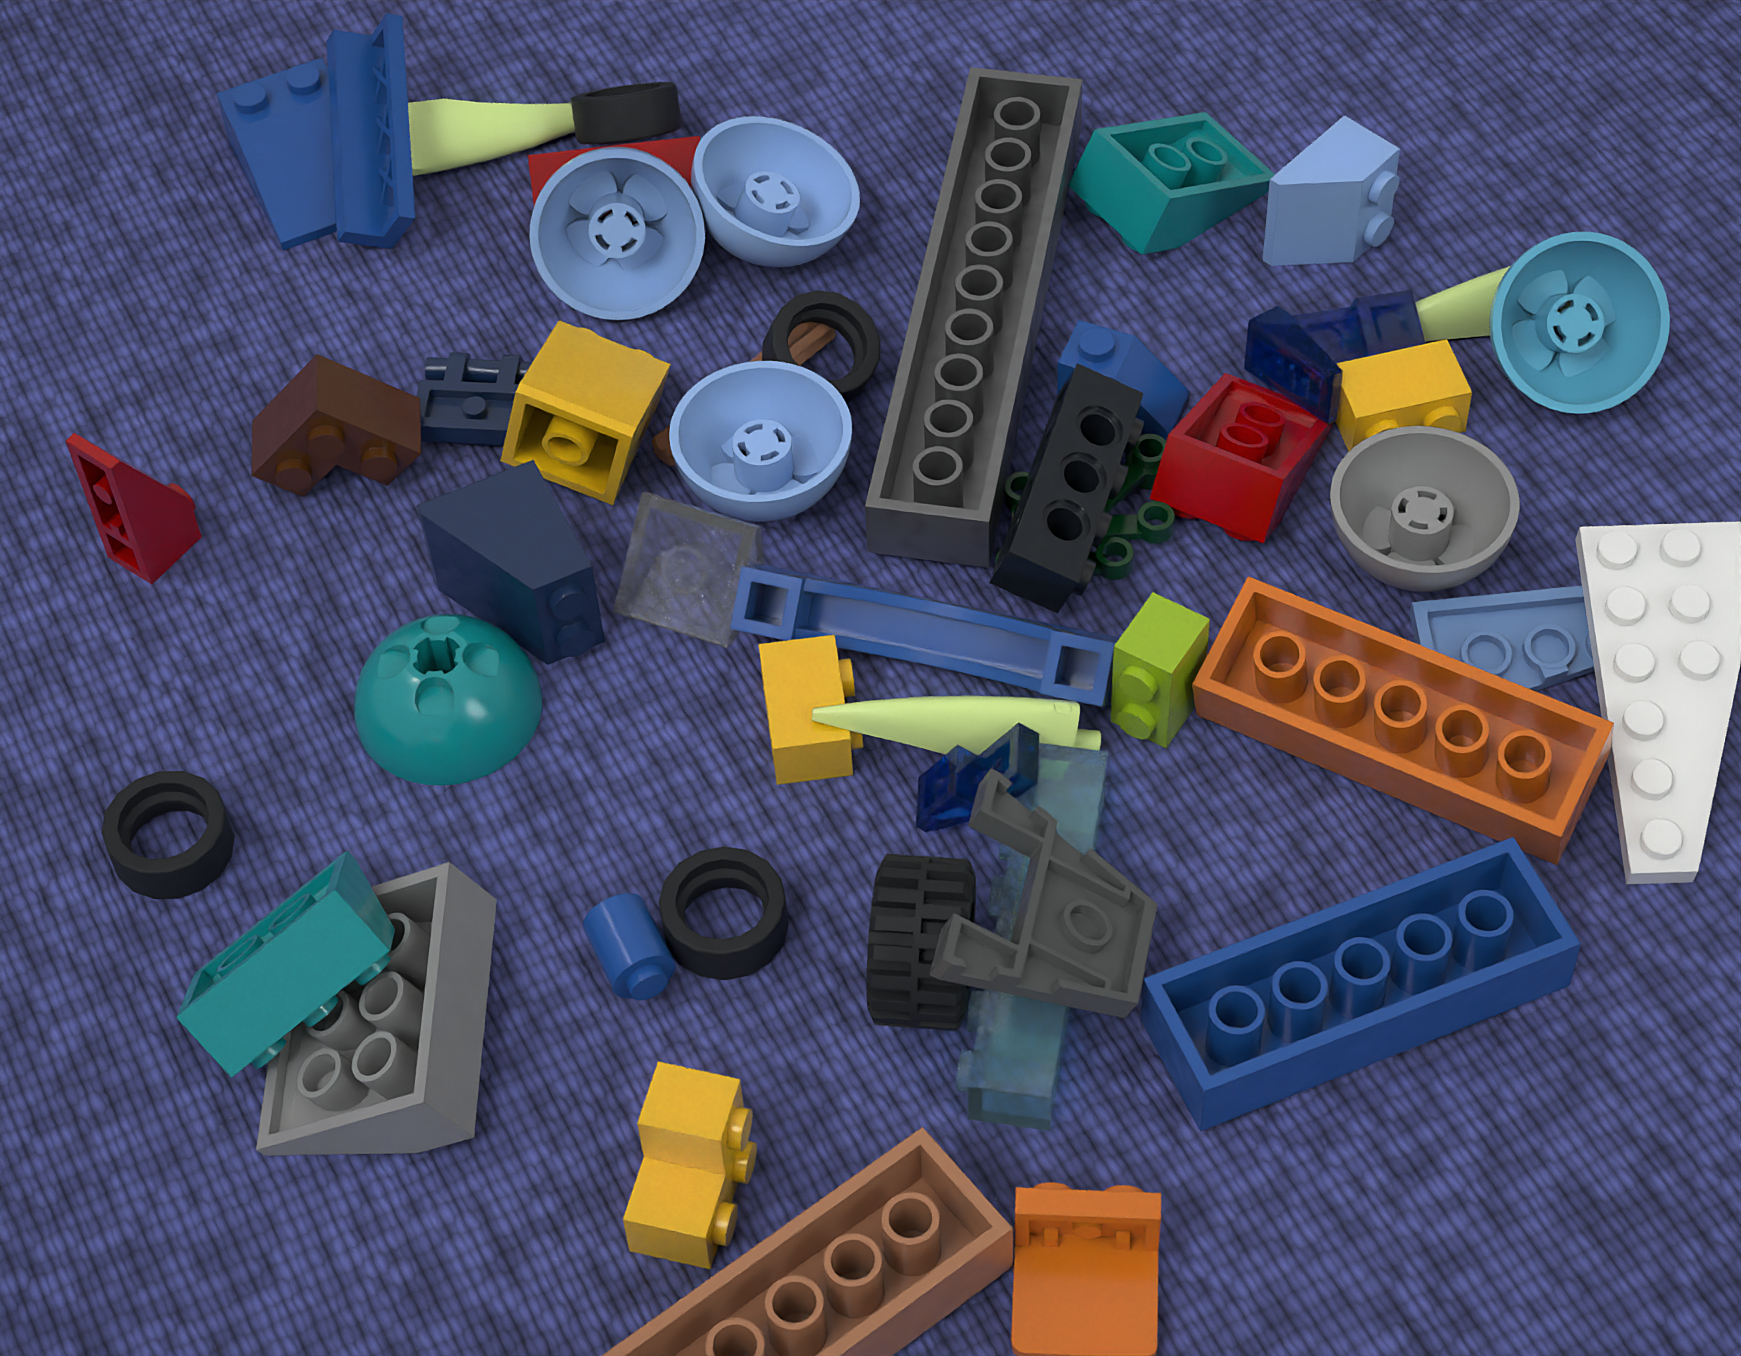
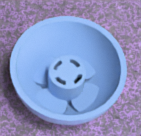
(773, 191)
(611, 264)
(761, 439)

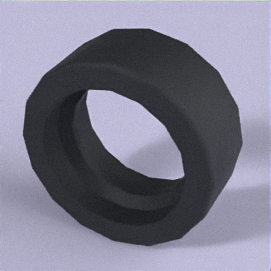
(626, 113)
(839, 314)
(155, 796)
(716, 870)

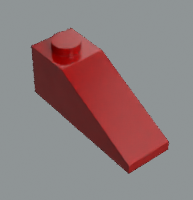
(136, 515)

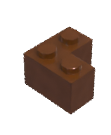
(334, 419)

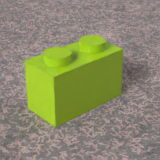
(1156, 669)

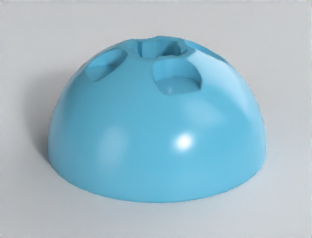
(1609, 331)

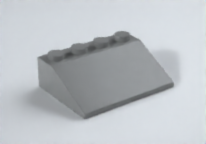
(403, 1051)

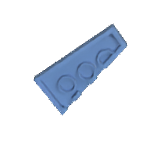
(1519, 635)

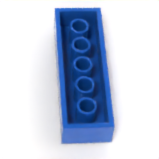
(1357, 982)

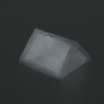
(686, 568)

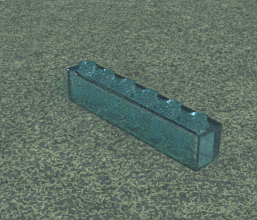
(1022, 1039)

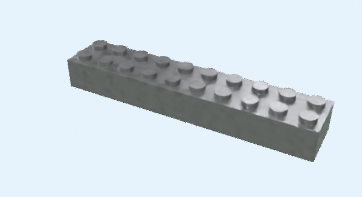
(975, 320)

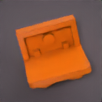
(1085, 1271)

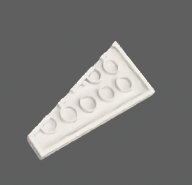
(1666, 676)

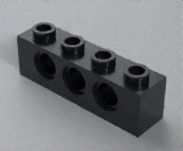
(1068, 490)

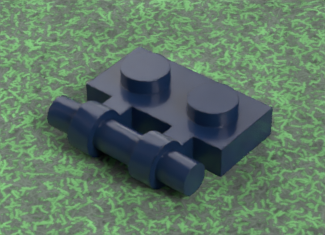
(468, 398)

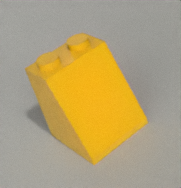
(584, 410)

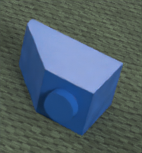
(1132, 364)

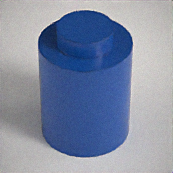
(629, 946)

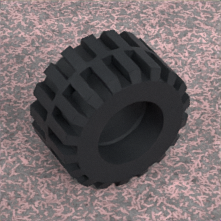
(908, 909)

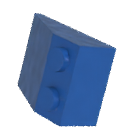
(285, 148)

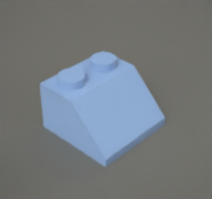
(1332, 198)

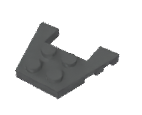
(1077, 927)

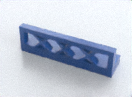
(371, 134)

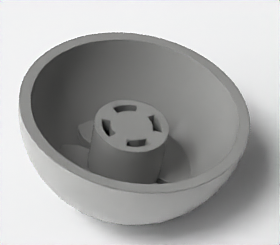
(1423, 507)

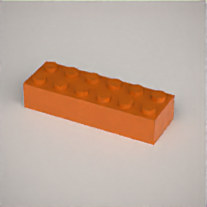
(1403, 719)

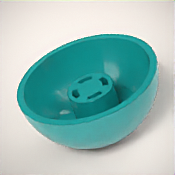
(446, 700)

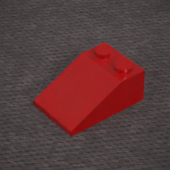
(1238, 458)

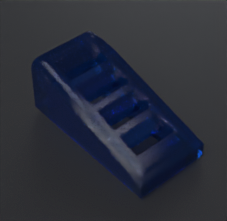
(1283, 357)

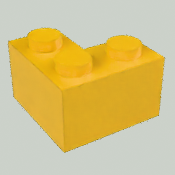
(693, 1158)

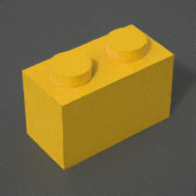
(1402, 390)
(796, 680)

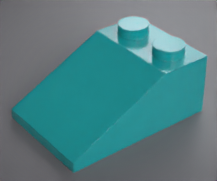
(1167, 179)

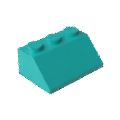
(288, 967)

